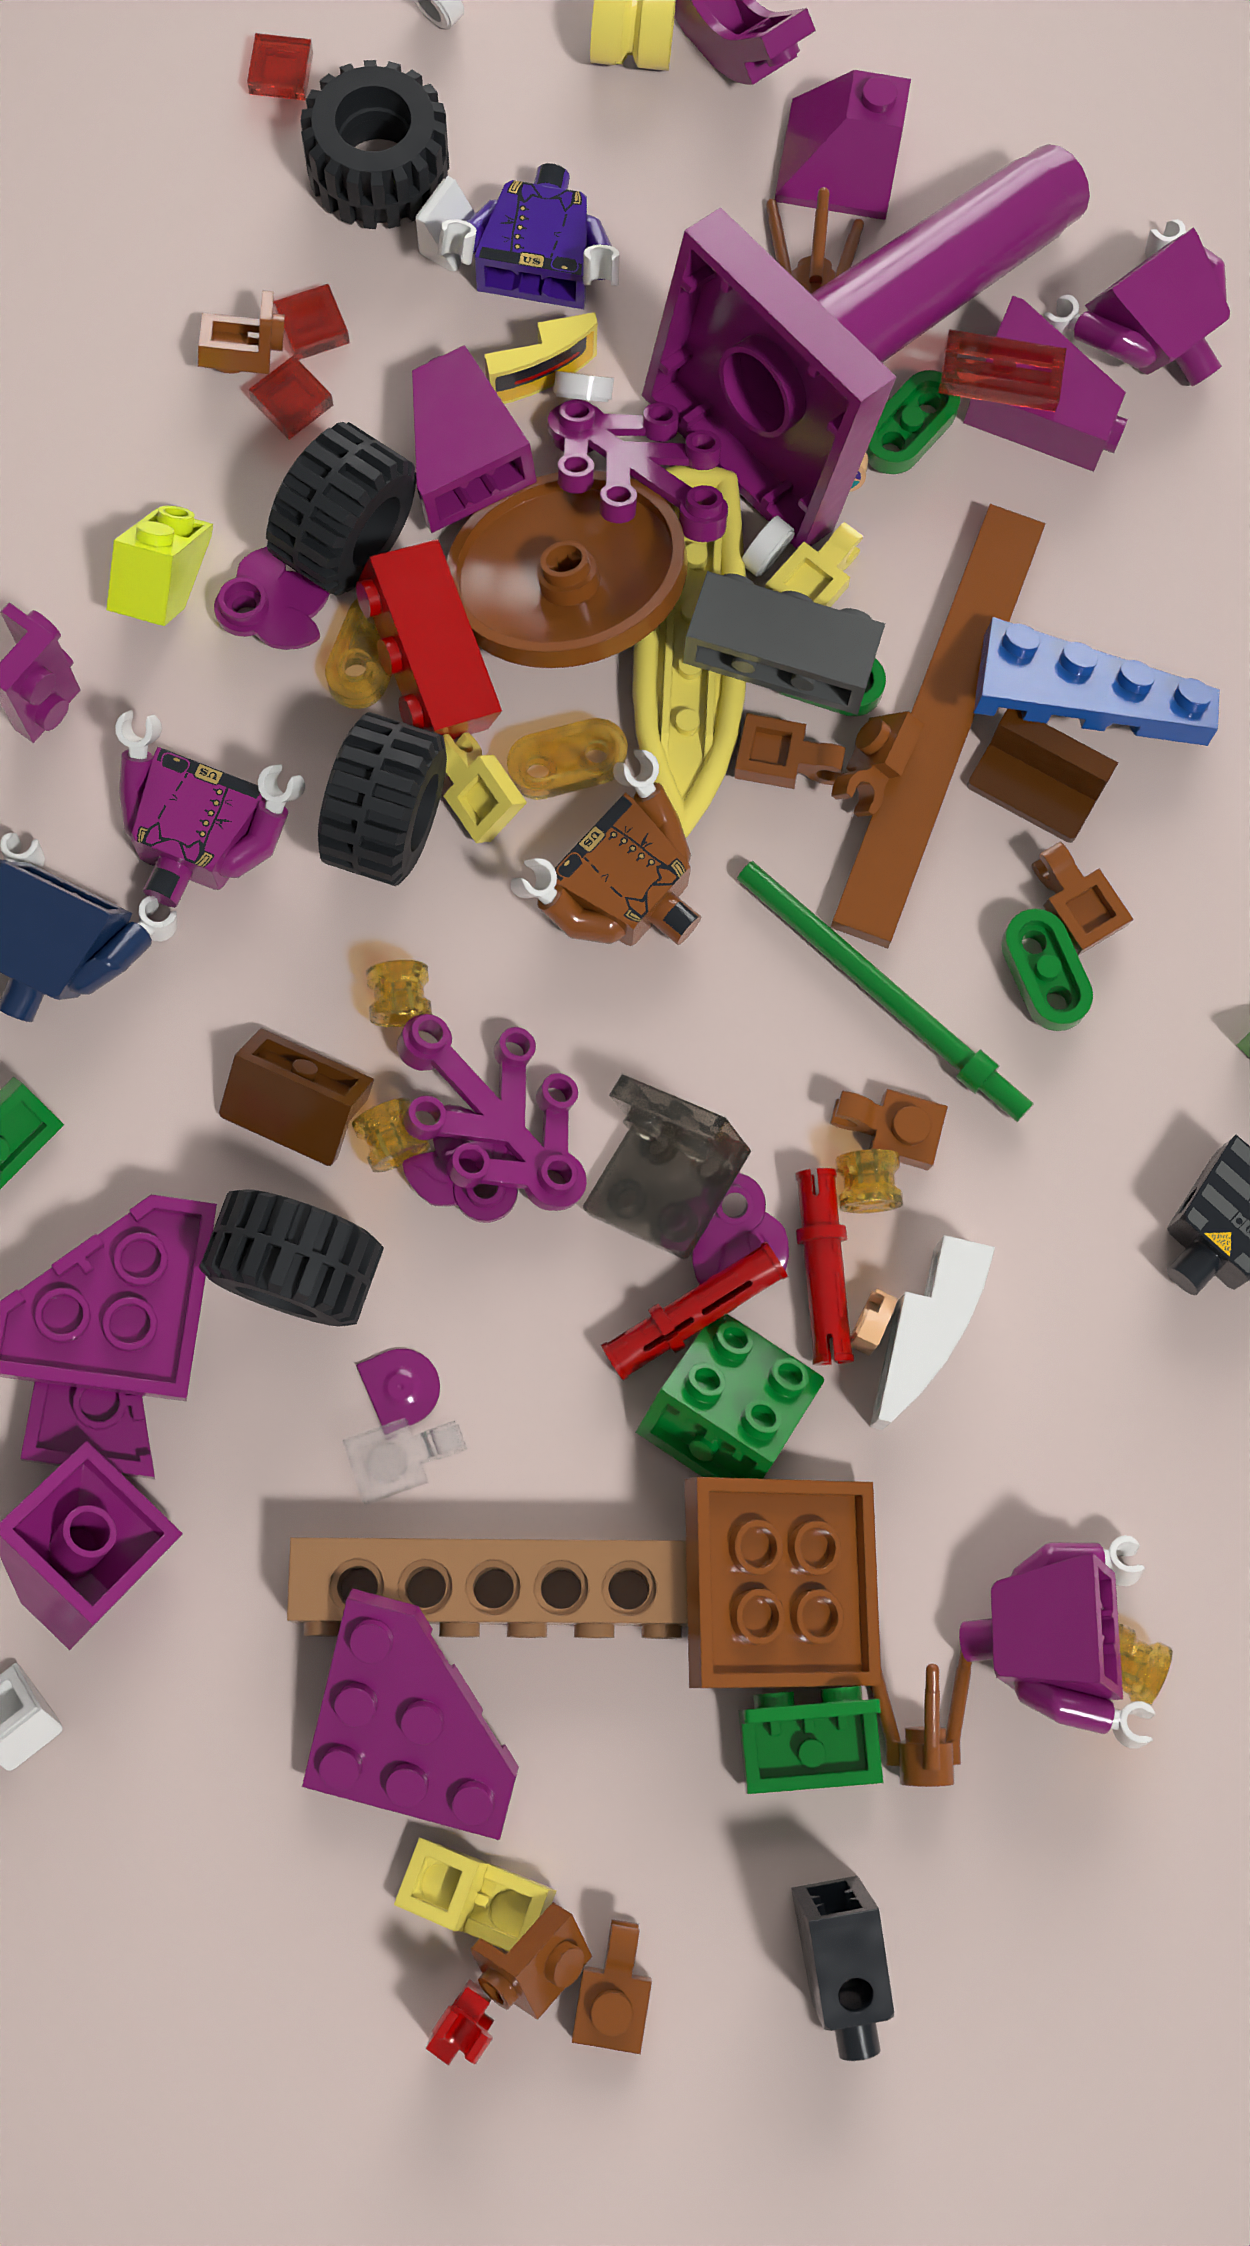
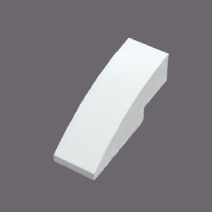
(930, 1325)

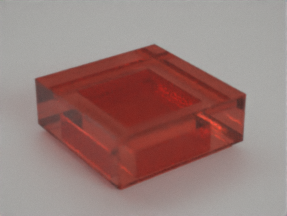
(280, 66)
(312, 322)
(291, 397)

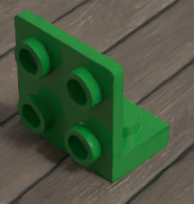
(730, 1403)

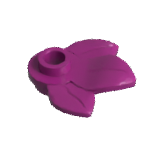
(280, 601)
(430, 1179)
(734, 1237)

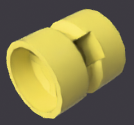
(632, 29)

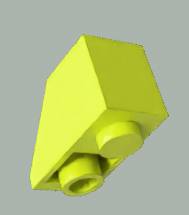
(157, 564)

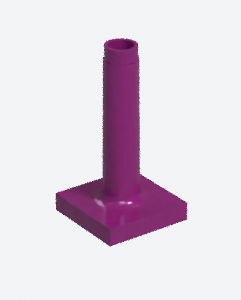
(802, 375)

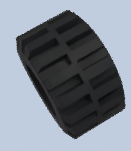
(369, 106)
(340, 507)
(381, 798)
(291, 1257)

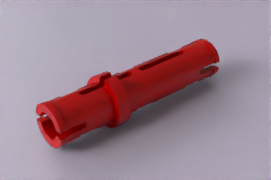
(824, 1266)
(693, 1311)

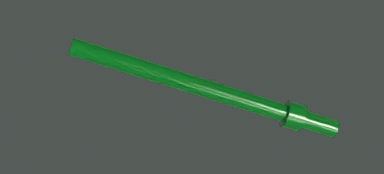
(975, 1070)

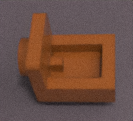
(239, 342)
(536, 1966)

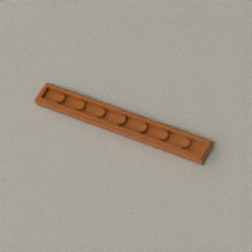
(946, 707)

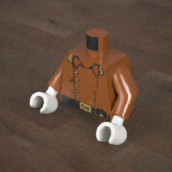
(622, 870)

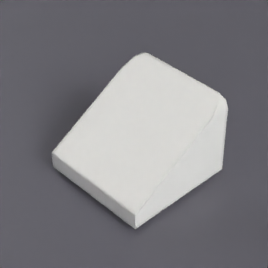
(444, 204)
(24, 1718)

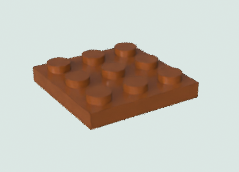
(781, 1583)

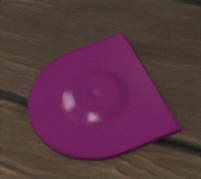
(401, 1385)

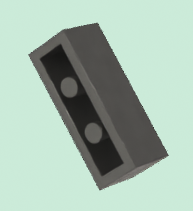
(782, 641)

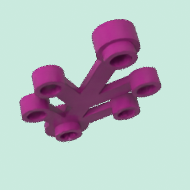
(582, 427)
(496, 1118)

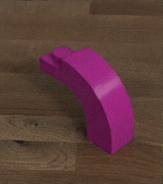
(743, 36)

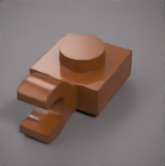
(775, 752)
(879, 754)
(1083, 904)
(897, 1124)
(612, 1999)

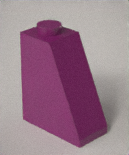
(1087, 407)
(464, 441)

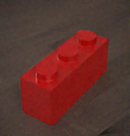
(427, 641)

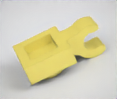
(820, 572)
(481, 790)

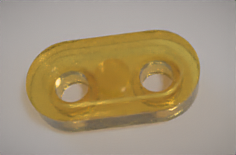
(356, 646)
(564, 755)

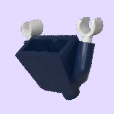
(61, 936)

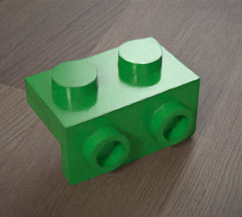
(810, 1743)

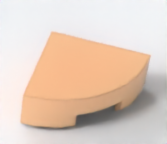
(873, 1321)

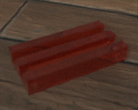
(1002, 379)

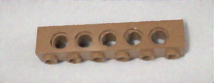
(322, 1565)

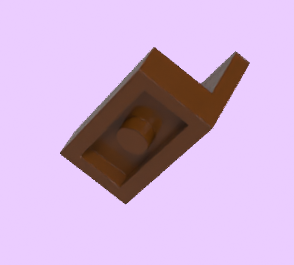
(1041, 775)
(293, 1096)

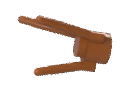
(815, 269)
(929, 1750)

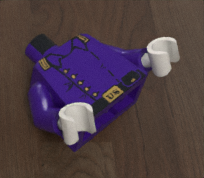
(535, 242)

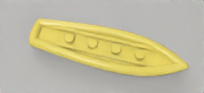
(680, 710)

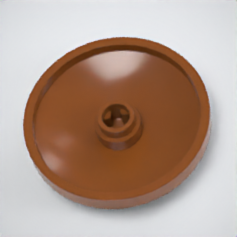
(562, 583)

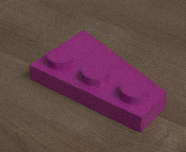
(68, 1416)

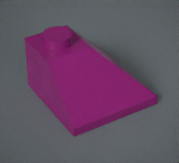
(846, 141)
(81, 1544)

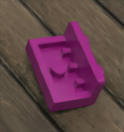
(35, 674)

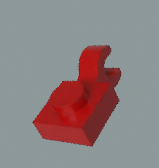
(463, 2026)

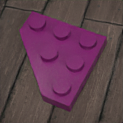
(116, 1307)
(406, 1726)

